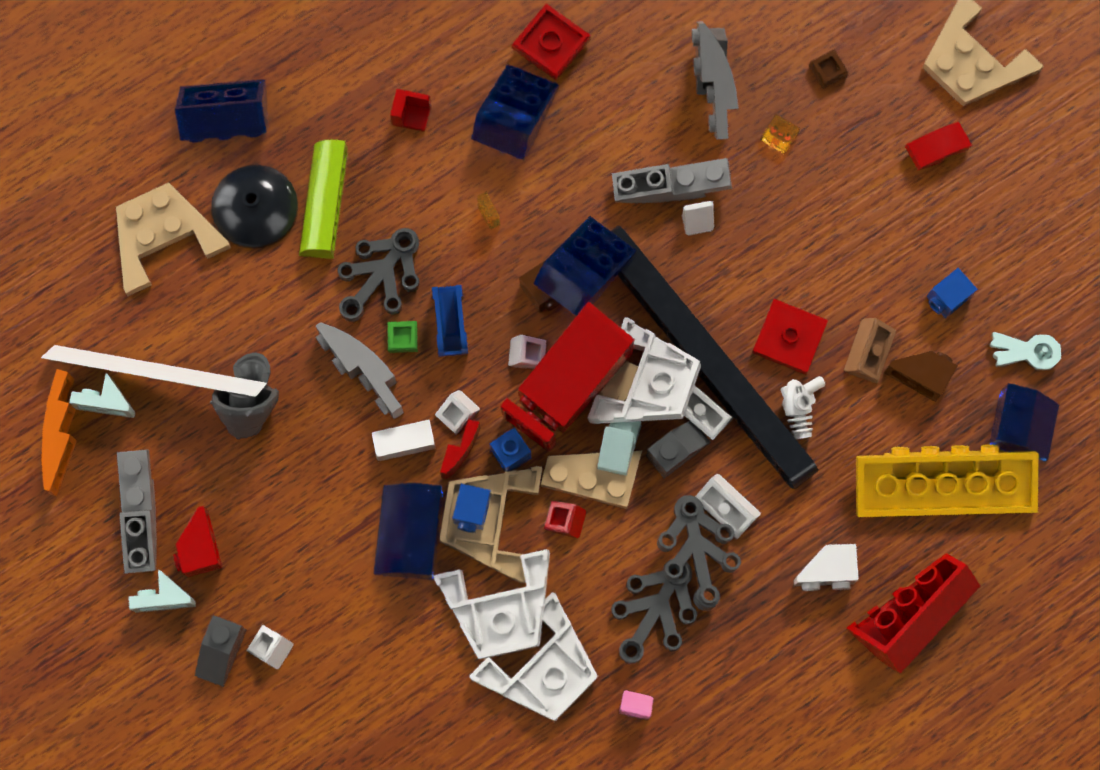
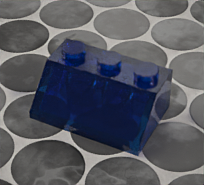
(222, 110)
(409, 530)

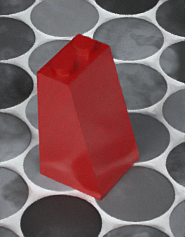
(576, 368)

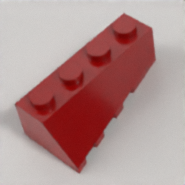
(916, 612)

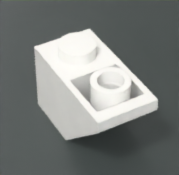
(831, 566)

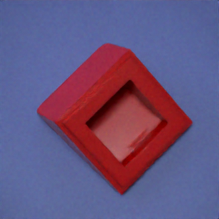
(565, 519)

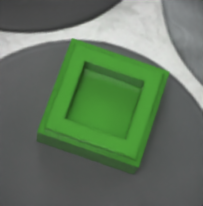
(402, 336)

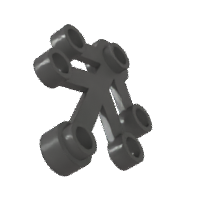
(381, 271)
(698, 547)
(657, 605)

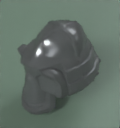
(243, 413)

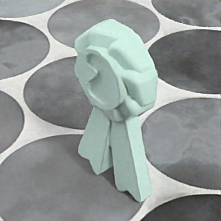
(1040, 351)

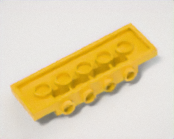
(946, 482)

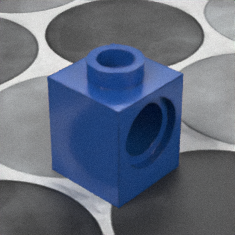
(951, 293)
(510, 450)
(471, 508)

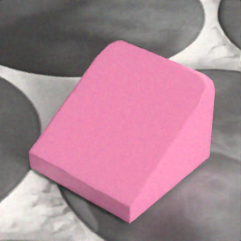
(636, 705)

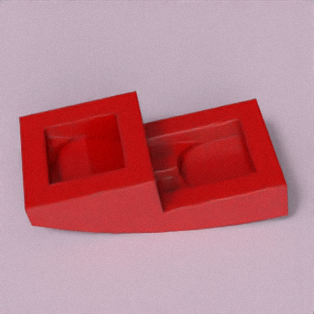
(938, 145)
(457, 455)

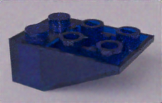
(514, 111)
(583, 266)

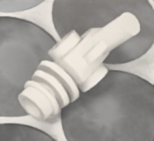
(798, 403)

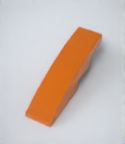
(56, 443)

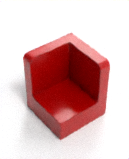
(410, 110)

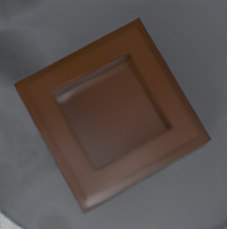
(828, 69)

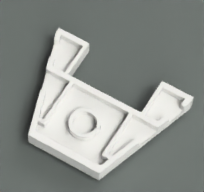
(659, 386)
(505, 619)
(552, 676)

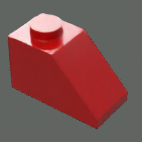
(197, 546)

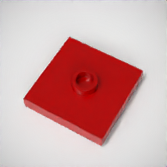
(551, 41)
(790, 336)
(528, 424)

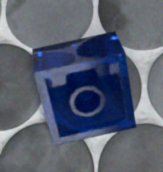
(1024, 421)

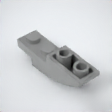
(714, 68)
(673, 183)
(356, 358)
(138, 511)

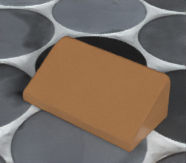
(870, 349)

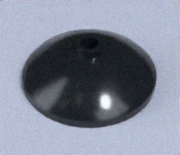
(258, 222)

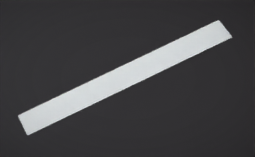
(154, 370)

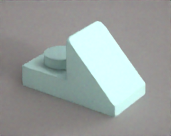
(110, 401)
(618, 446)
(169, 597)

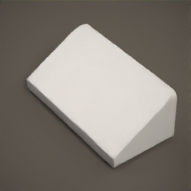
(706, 413)
(403, 440)
(727, 505)

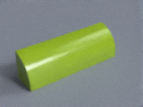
(324, 199)

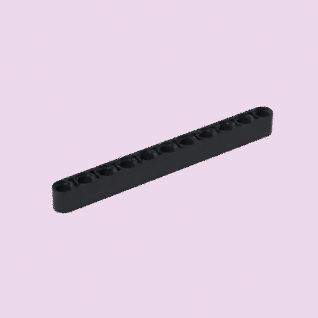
(716, 368)

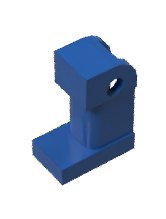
(450, 321)

